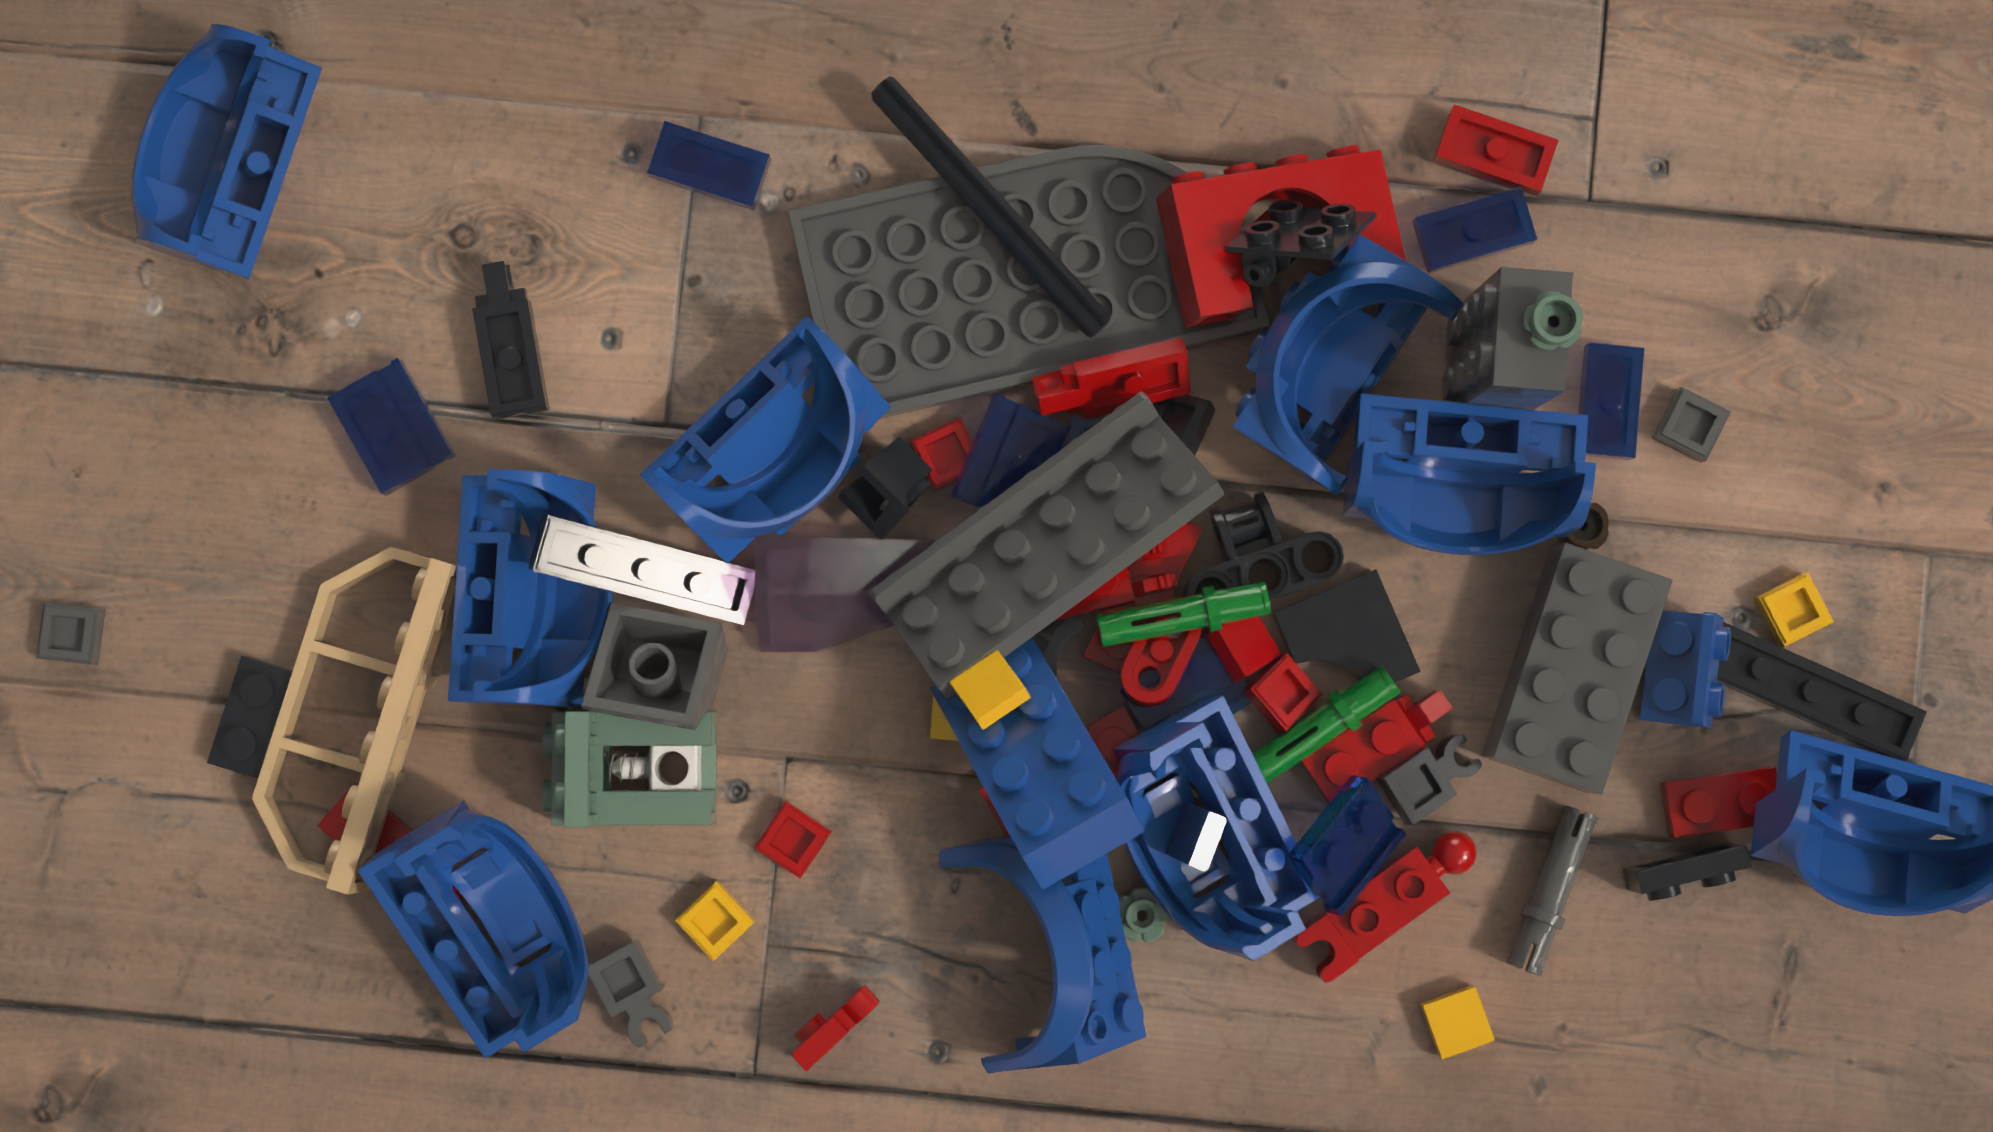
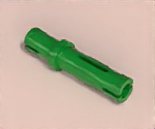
(1196, 611)
(1333, 718)

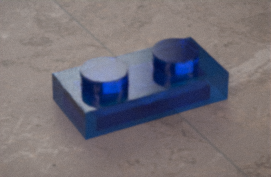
(709, 165)
(1474, 230)
(1611, 399)

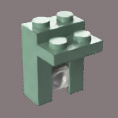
(582, 763)

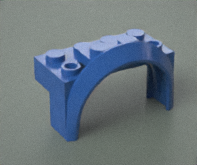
(1263, 888)
(516, 904)
(1093, 978)

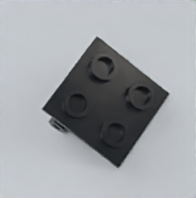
(1292, 232)

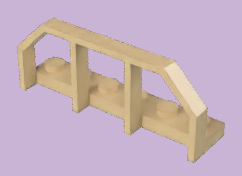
(382, 749)

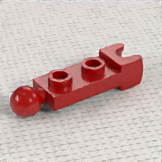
(1388, 903)

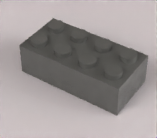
(1493, 350)
(1577, 668)

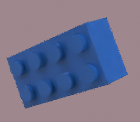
(1045, 774)

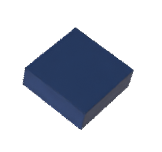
(1196, 836)

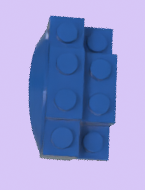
(217, 152)
(1331, 352)
(770, 444)
(1462, 474)
(512, 608)
(1863, 828)

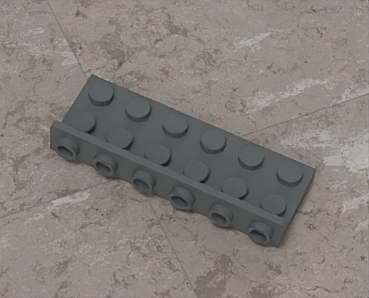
(1046, 542)

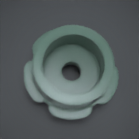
(1568, 315)
(1152, 926)

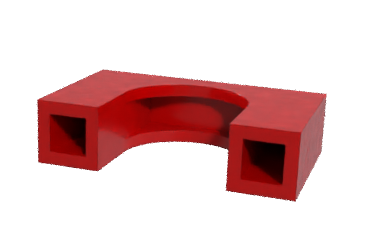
(1208, 213)

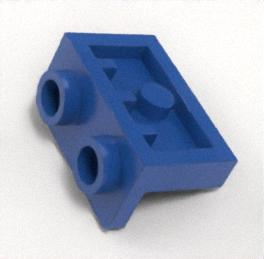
(1684, 670)

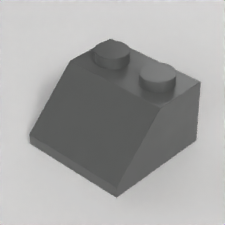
(656, 667)

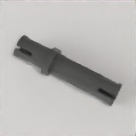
(1552, 891)

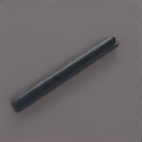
(990, 207)

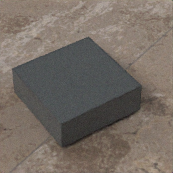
(1691, 424)
(70, 634)

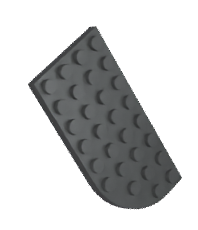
(951, 315)

